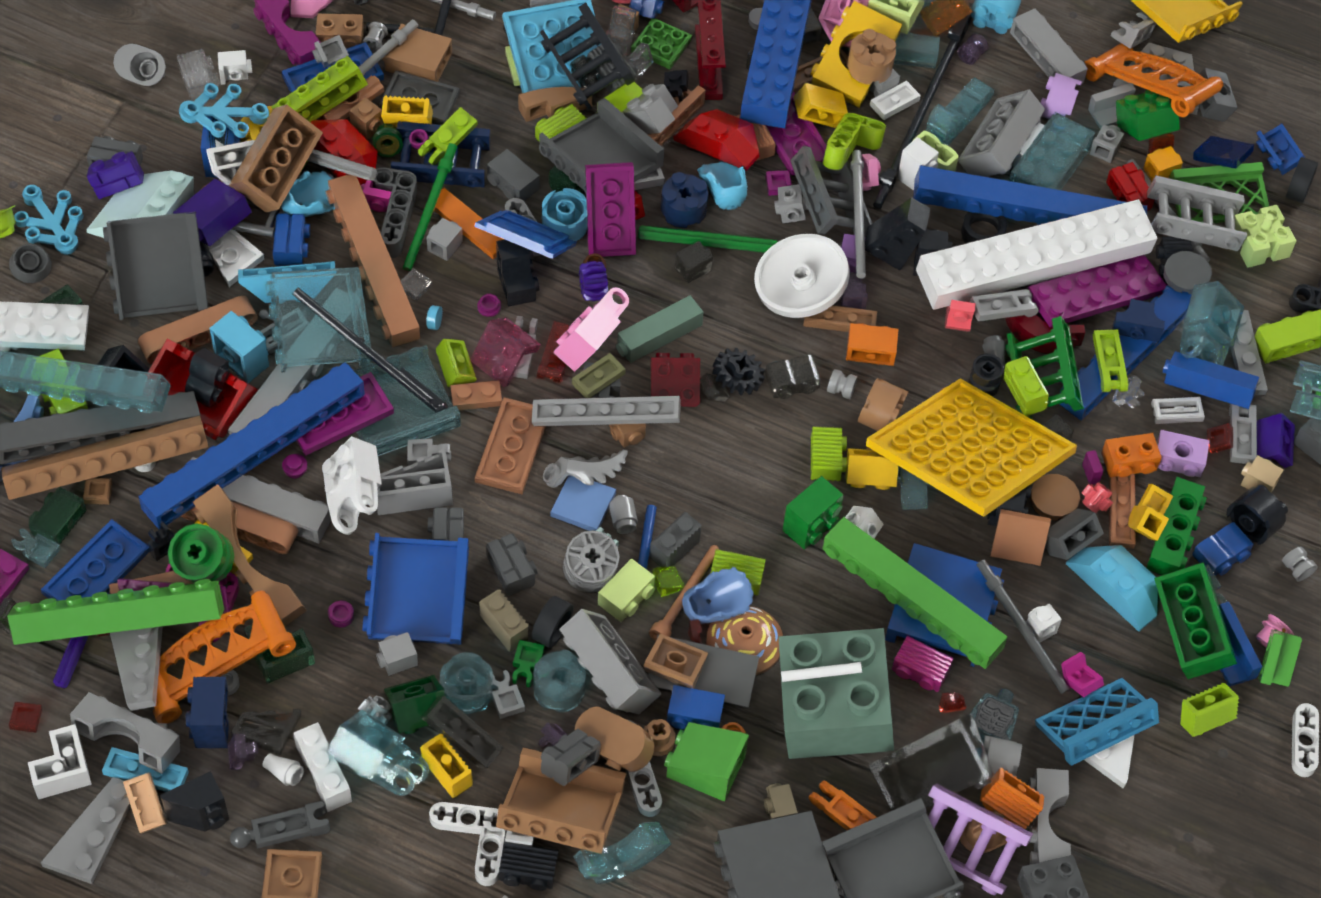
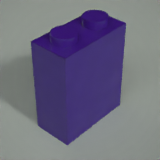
(216, 209)

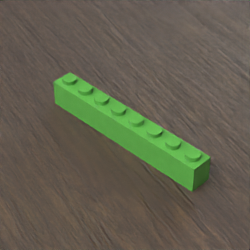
(914, 593)
(116, 611)

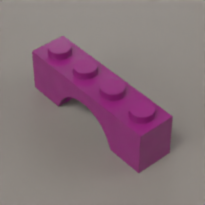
(296, 43)

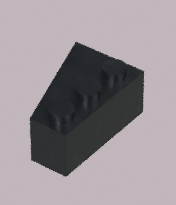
(897, 233)

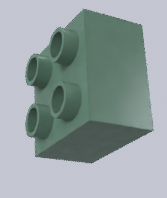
(838, 711)

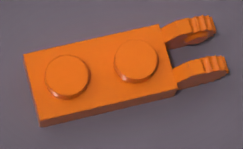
(841, 808)

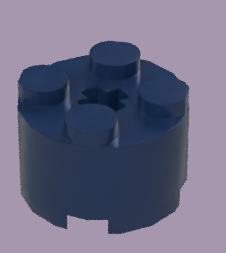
(684, 200)

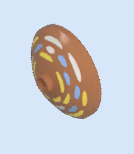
(761, 641)

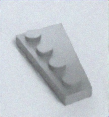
(91, 836)

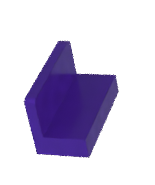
(1276, 439)

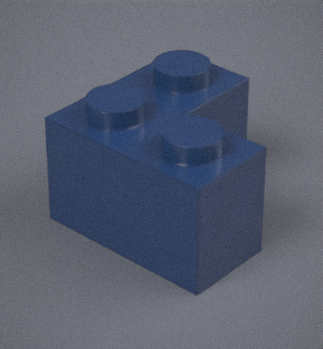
(208, 713)

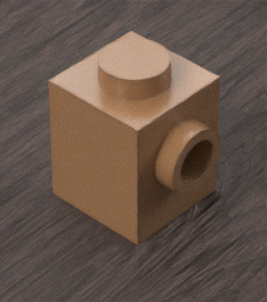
(366, 117)
(628, 433)

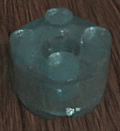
(559, 681)
(467, 682)

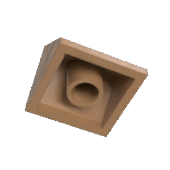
(675, 661)

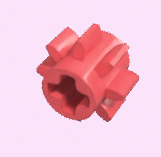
(1097, 497)

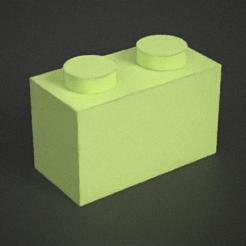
(626, 590)

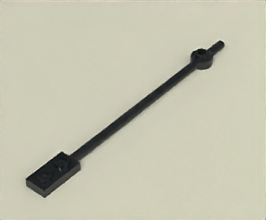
(888, 178)

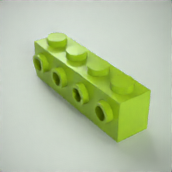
(325, 90)

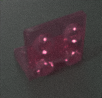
(502, 349)

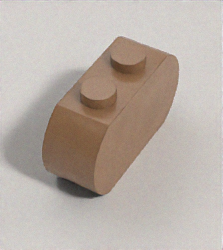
(621, 741)

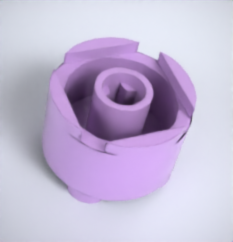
(1061, 95)

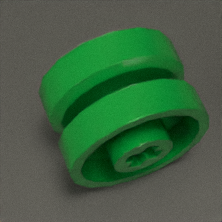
(200, 553)

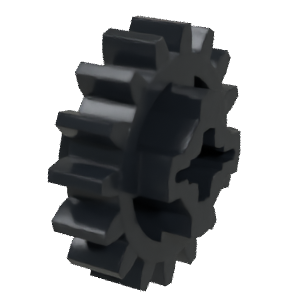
(738, 371)

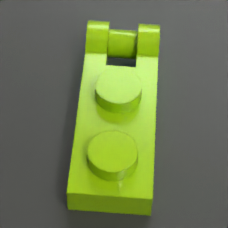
(1110, 360)

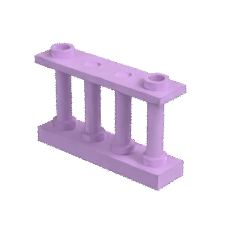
(991, 825)

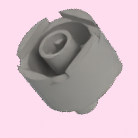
(1002, 754)

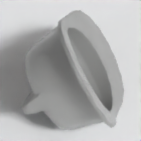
(139, 64)

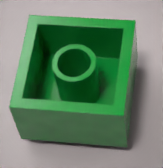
(1146, 115)
(813, 513)

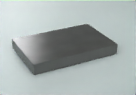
(440, 95)

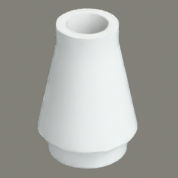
(284, 769)

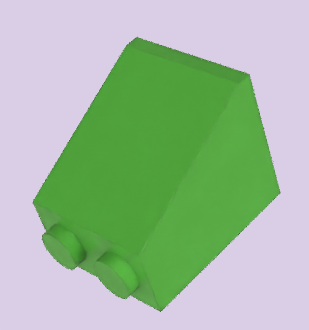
(707, 759)

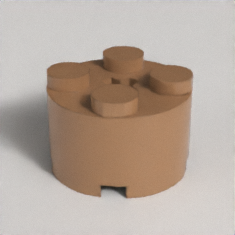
(871, 57)
(882, 405)

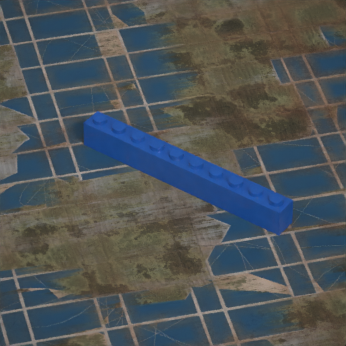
(1002, 197)
(252, 444)

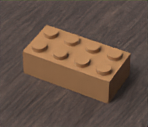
(276, 158)

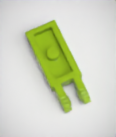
(452, 131)

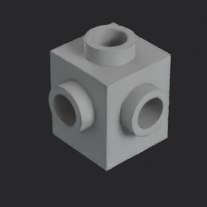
(791, 204)

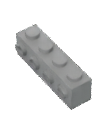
(1046, 46)

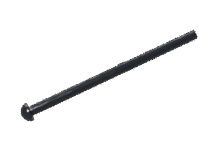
(402, 376)

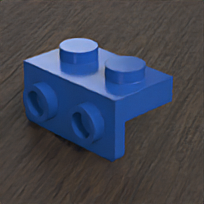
(1281, 149)

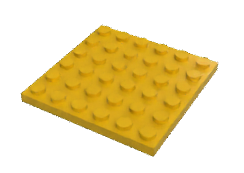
(971, 446)

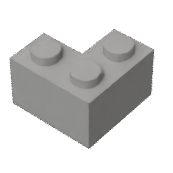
(652, 109)

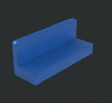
(1247, 664)

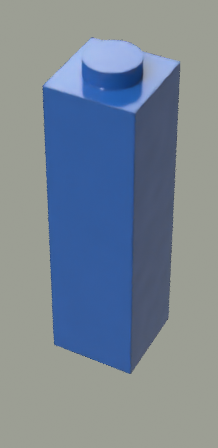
(1211, 380)

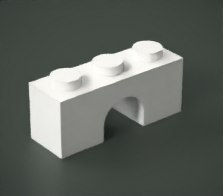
(323, 766)

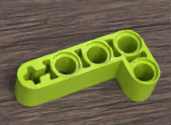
(852, 131)

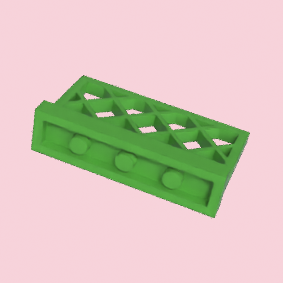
(1221, 175)

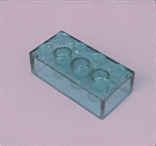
(1054, 154)

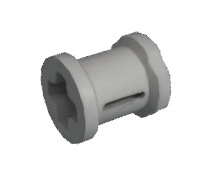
(375, 36)

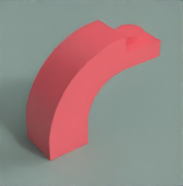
(959, 315)

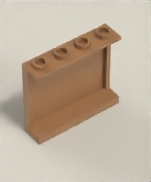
(567, 814)

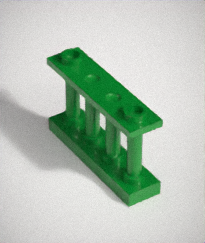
(1063, 354)

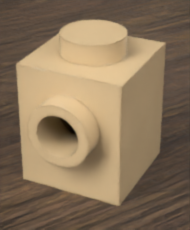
(1261, 473)

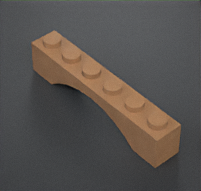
(221, 516)

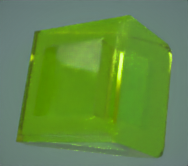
(667, 580)

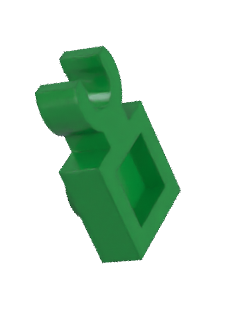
(525, 659)

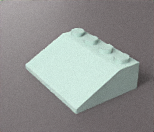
(157, 195)

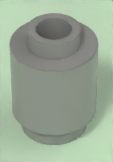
(623, 514)

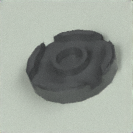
(1186, 270)

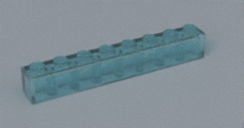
(83, 382)

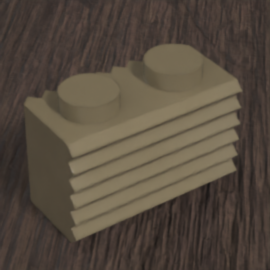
(504, 620)

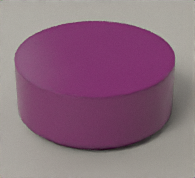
(340, 613)

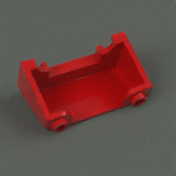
(174, 364)

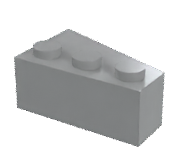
(416, 486)

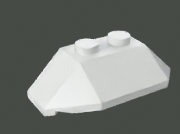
(227, 159)

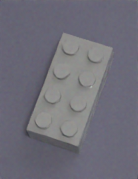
(1002, 134)
(609, 662)

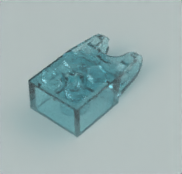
(1211, 323)
(376, 753)

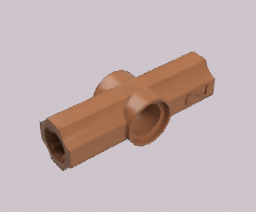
(370, 91)

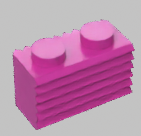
(922, 664)

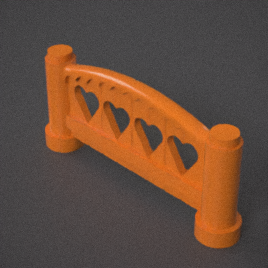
(1183, 98)
(265, 633)

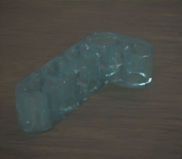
(951, 120)

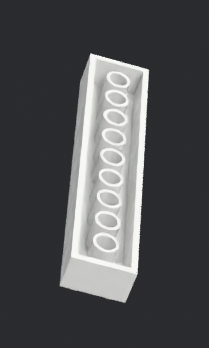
(1036, 254)

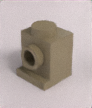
(779, 801)

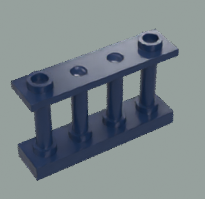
(476, 140)

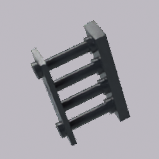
(608, 55)

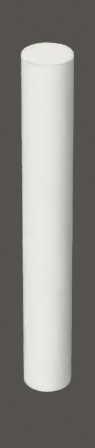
(824, 671)

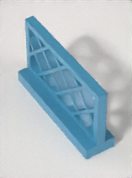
(1105, 731)

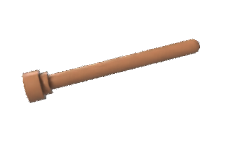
(664, 626)

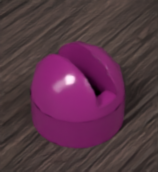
(421, 135)

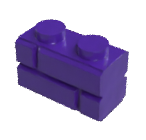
(115, 174)

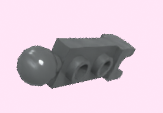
(283, 827)

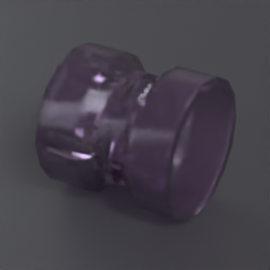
(972, 49)

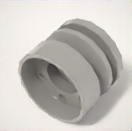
(577, 567)

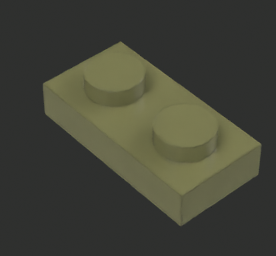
(598, 376)

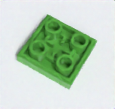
(664, 42)

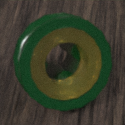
(387, 140)

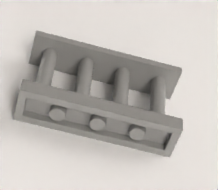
(1201, 198)

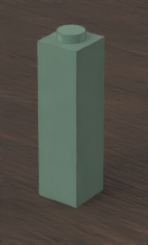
(659, 329)

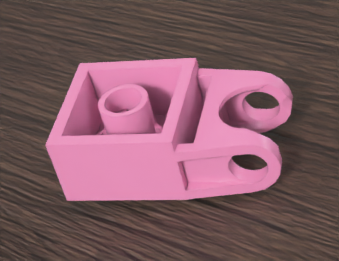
(589, 333)

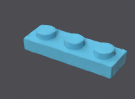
(126, 766)

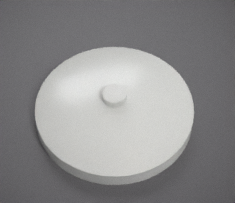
(802, 275)

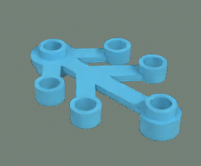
(257, 114)
(50, 221)

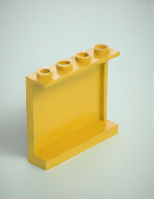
(1188, 17)

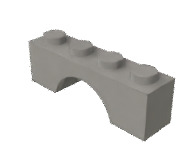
(99, 718)
(1055, 789)

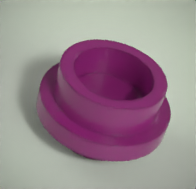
(489, 305)
(294, 465)

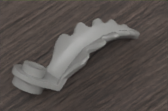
(584, 469)

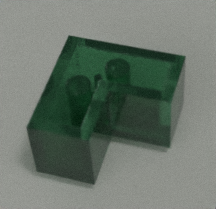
(279, 667)

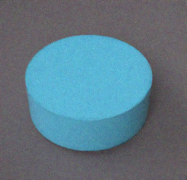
(434, 317)

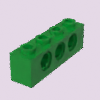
(1186, 495)

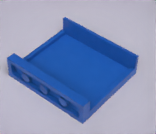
(957, 577)
(417, 589)

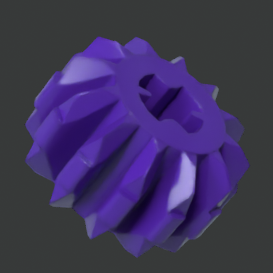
(593, 281)

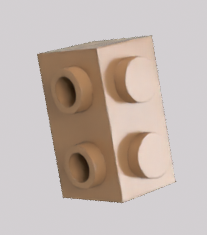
(348, 26)

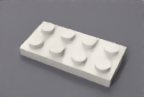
(43, 325)

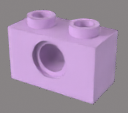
(1191, 448)

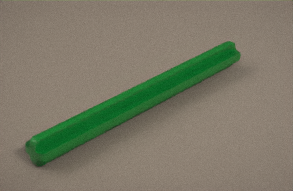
(706, 238)

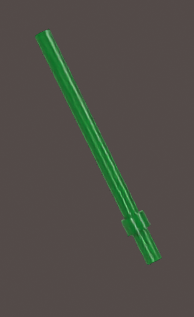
(444, 167)

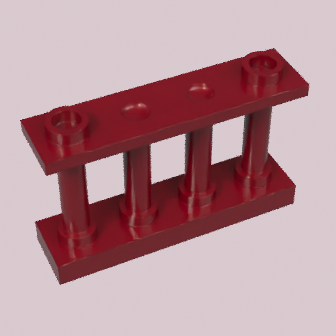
(710, 48)

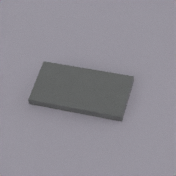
(722, 673)

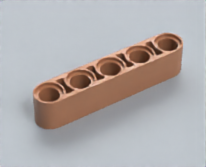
(194, 329)
(260, 528)

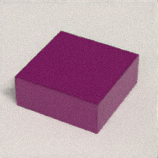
(777, 179)
(1092, 467)

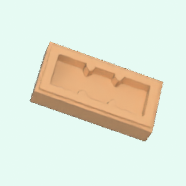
(144, 802)

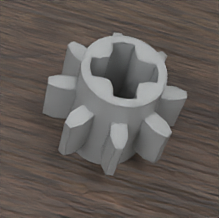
(377, 708)

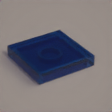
(1223, 152)

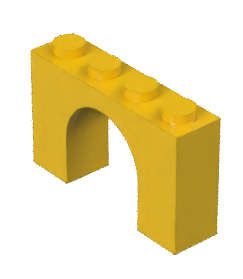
(831, 72)

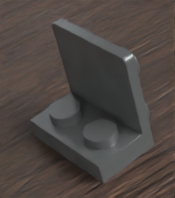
(1052, 879)

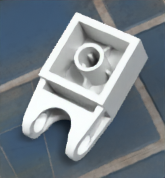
(351, 483)

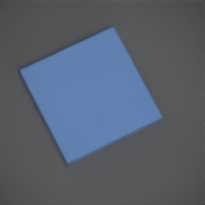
(583, 503)

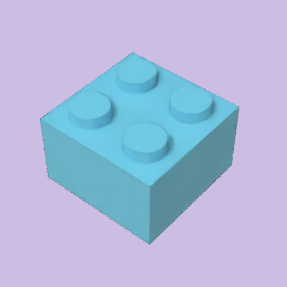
(240, 345)

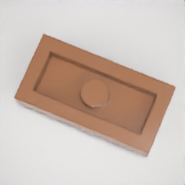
(476, 395)

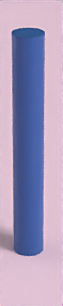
(647, 535)

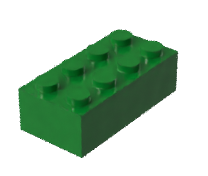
(1195, 621)

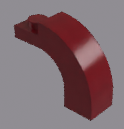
(1030, 327)

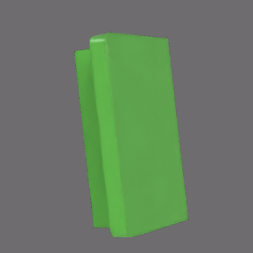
(1279, 658)

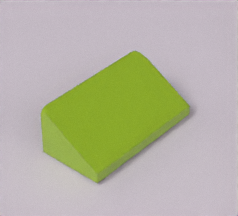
(455, 362)

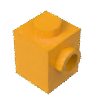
(1162, 162)

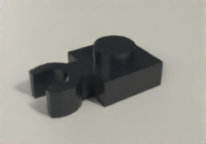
(676, 83)
(160, 541)

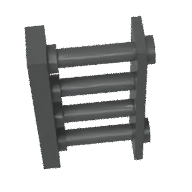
(816, 195)

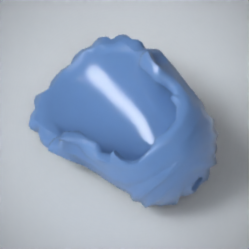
(728, 592)

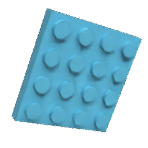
(533, 64)

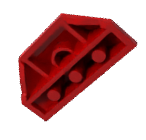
(721, 137)
(345, 141)

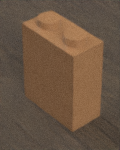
(420, 55)

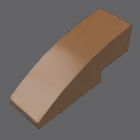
(547, 101)

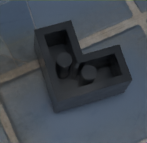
(515, 274)

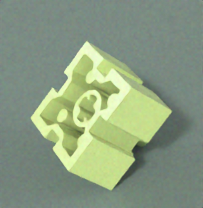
(1264, 236)

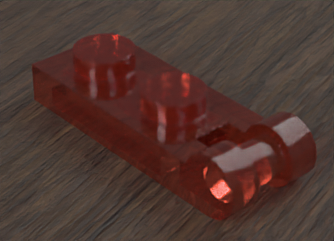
(549, 358)

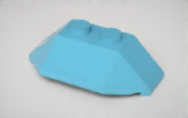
(256, 278)
(1119, 581)

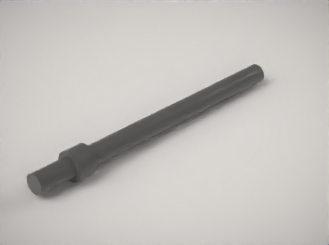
(995, 584)

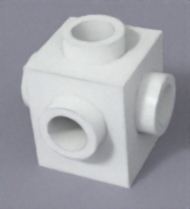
(865, 519)

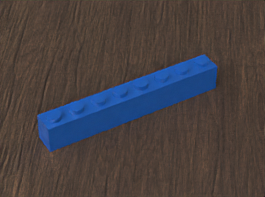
(1168, 307)

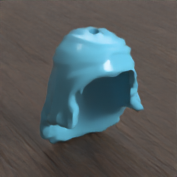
(725, 184)
(309, 192)

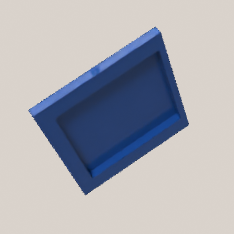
(526, 233)

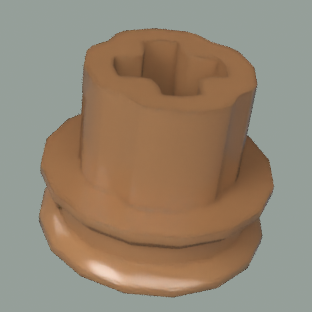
(665, 740)

